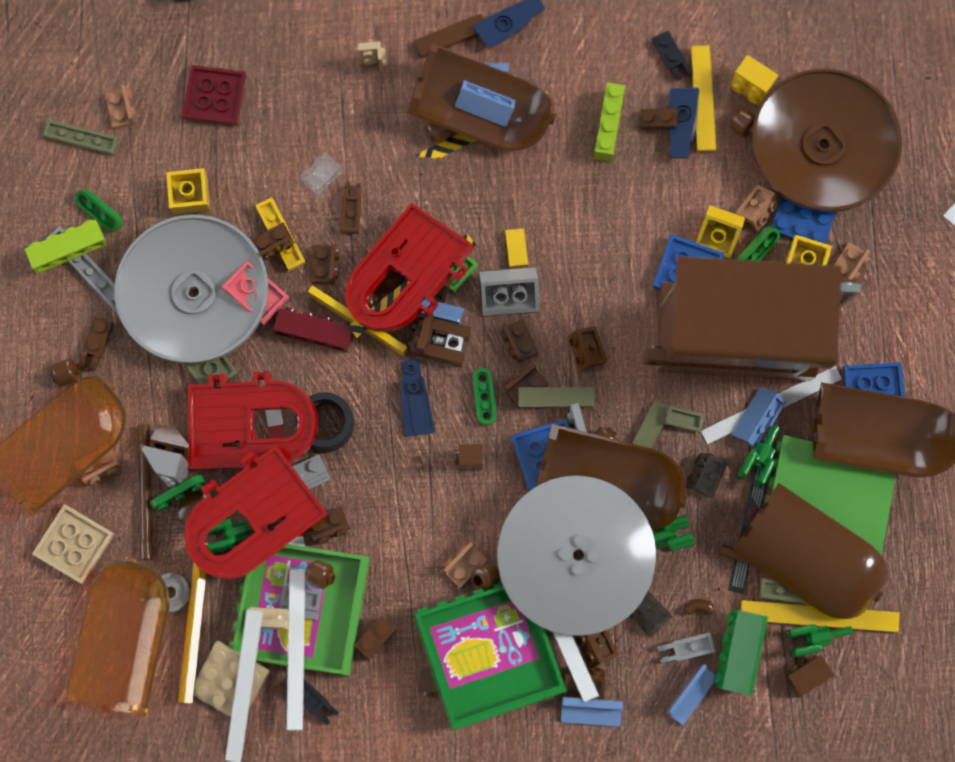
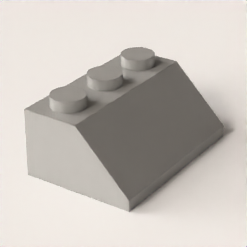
(509, 291)
(169, 466)

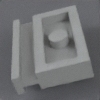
(575, 418)
(312, 472)
(311, 597)

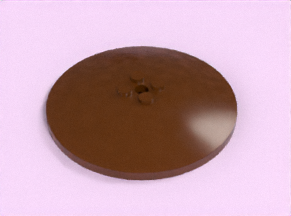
(845, 114)

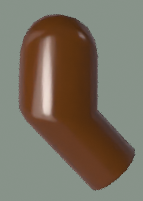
(699, 604)

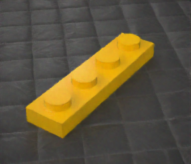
(272, 217)

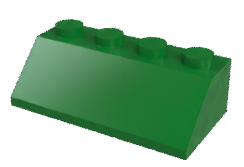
(741, 652)

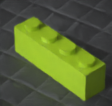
(609, 122)
(65, 246)

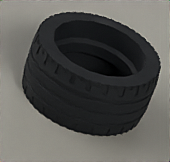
(340, 440)

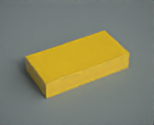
(516, 248)

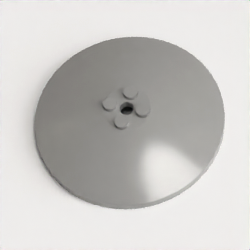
(162, 270)
(539, 560)

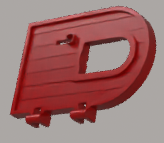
(423, 261)
(229, 417)
(263, 498)

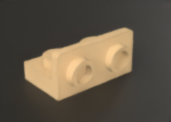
(371, 53)
(273, 618)

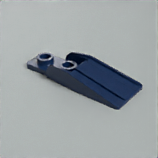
(507, 22)
(686, 102)
(415, 401)

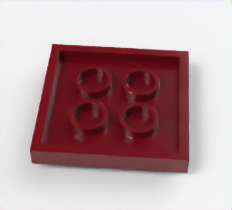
(214, 95)

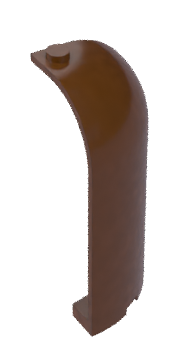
(440, 88)
(883, 432)
(639, 471)
(813, 556)

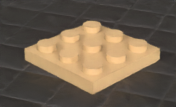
(73, 544)
(219, 677)

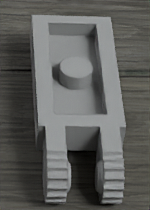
(688, 648)

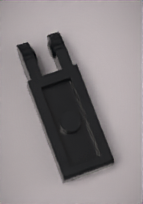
(671, 54)
(315, 702)

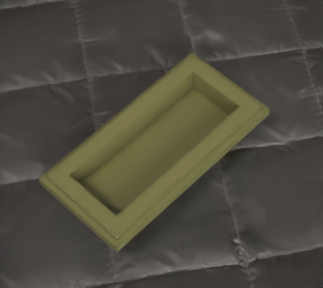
(684, 418)

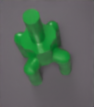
(760, 459)
(231, 533)
(667, 537)
(815, 638)

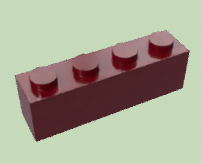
(313, 329)

